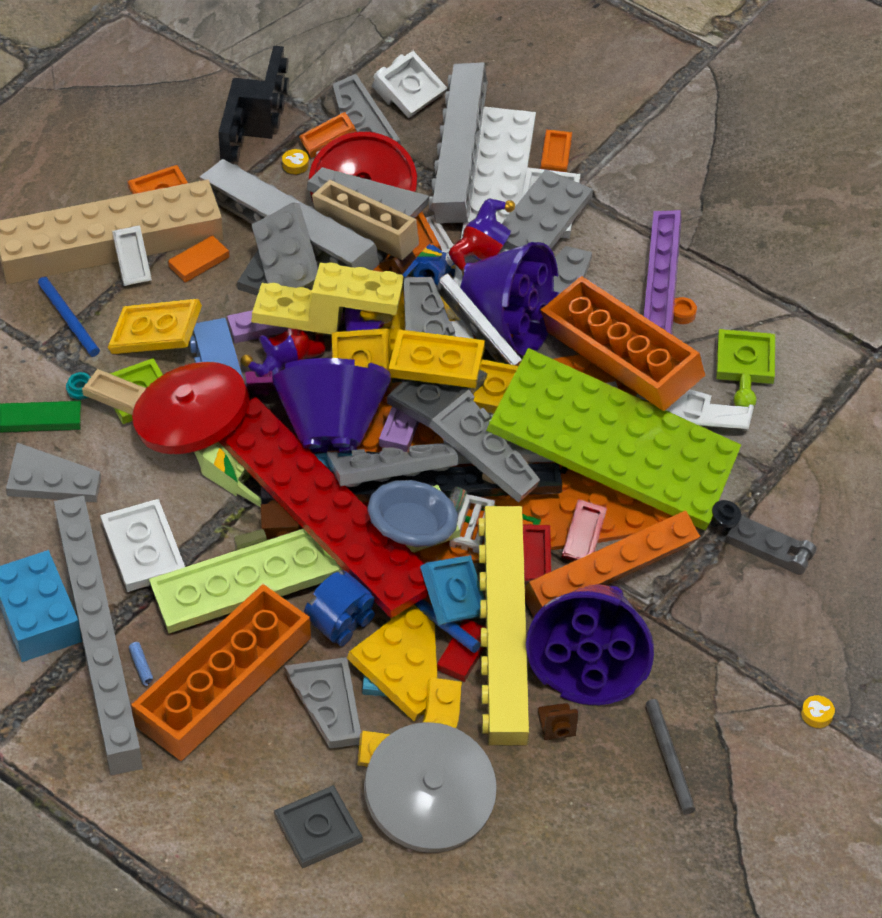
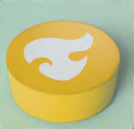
(295, 161)
(817, 711)

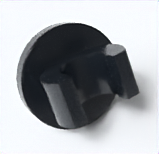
(725, 514)

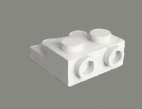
(408, 84)

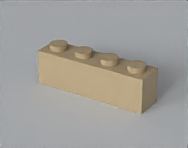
(385, 226)

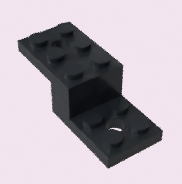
(254, 107)

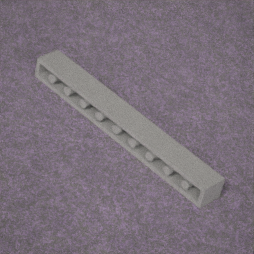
(98, 637)

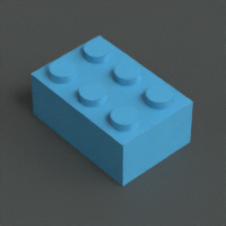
(37, 606)

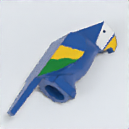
(431, 263)

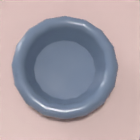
(412, 513)

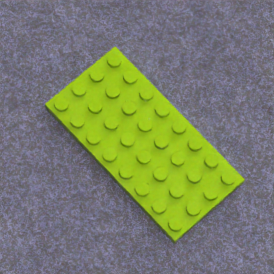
(614, 438)

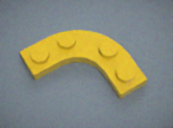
(441, 707)

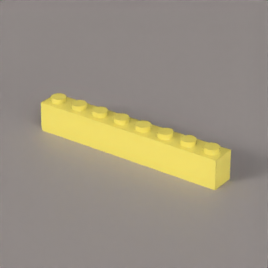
(505, 626)

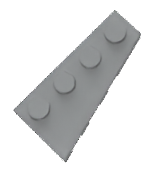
(361, 108)
(394, 197)
(465, 429)
(390, 462)

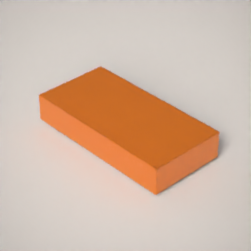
(321, 135)
(556, 150)
(198, 258)

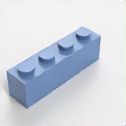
(214, 344)

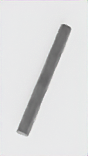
(670, 756)

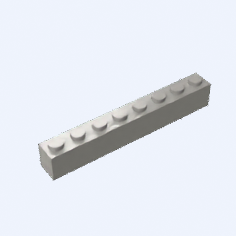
(459, 143)
(255, 200)

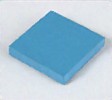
(453, 589)

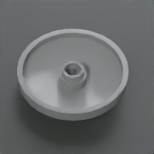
(430, 787)

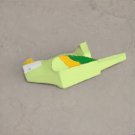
(225, 471)

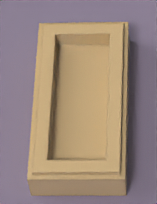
(113, 391)

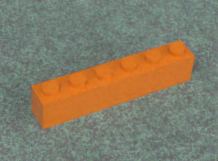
(614, 560)

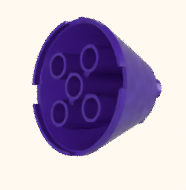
(513, 291)
(330, 400)
(590, 645)

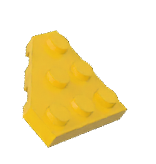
(400, 659)

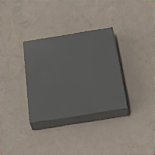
(318, 826)

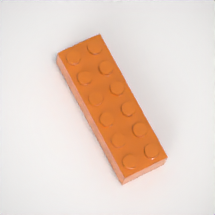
(623, 343)
(221, 672)

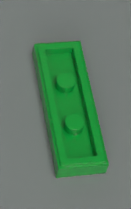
(40, 416)

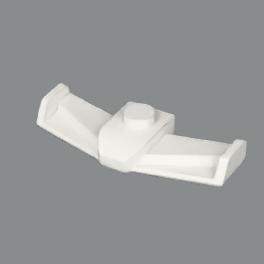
(697, 409)

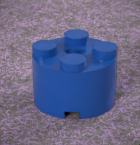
(340, 607)

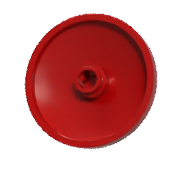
(368, 157)
(190, 408)

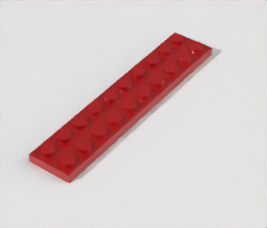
(325, 509)

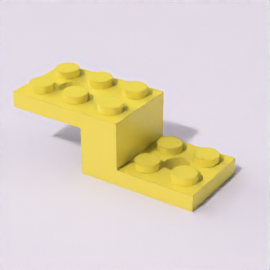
(333, 290)

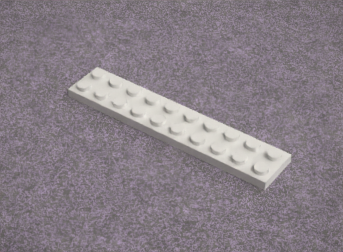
(500, 162)

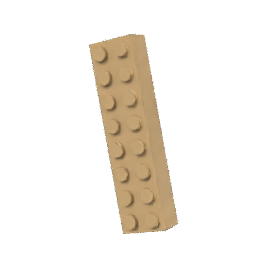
(83, 236)

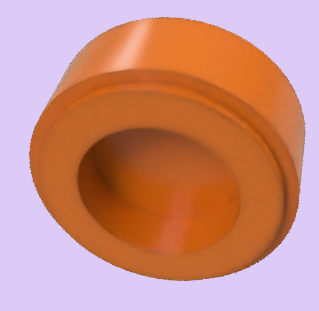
(684, 310)

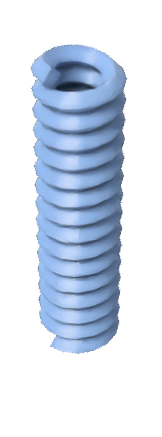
(141, 663)

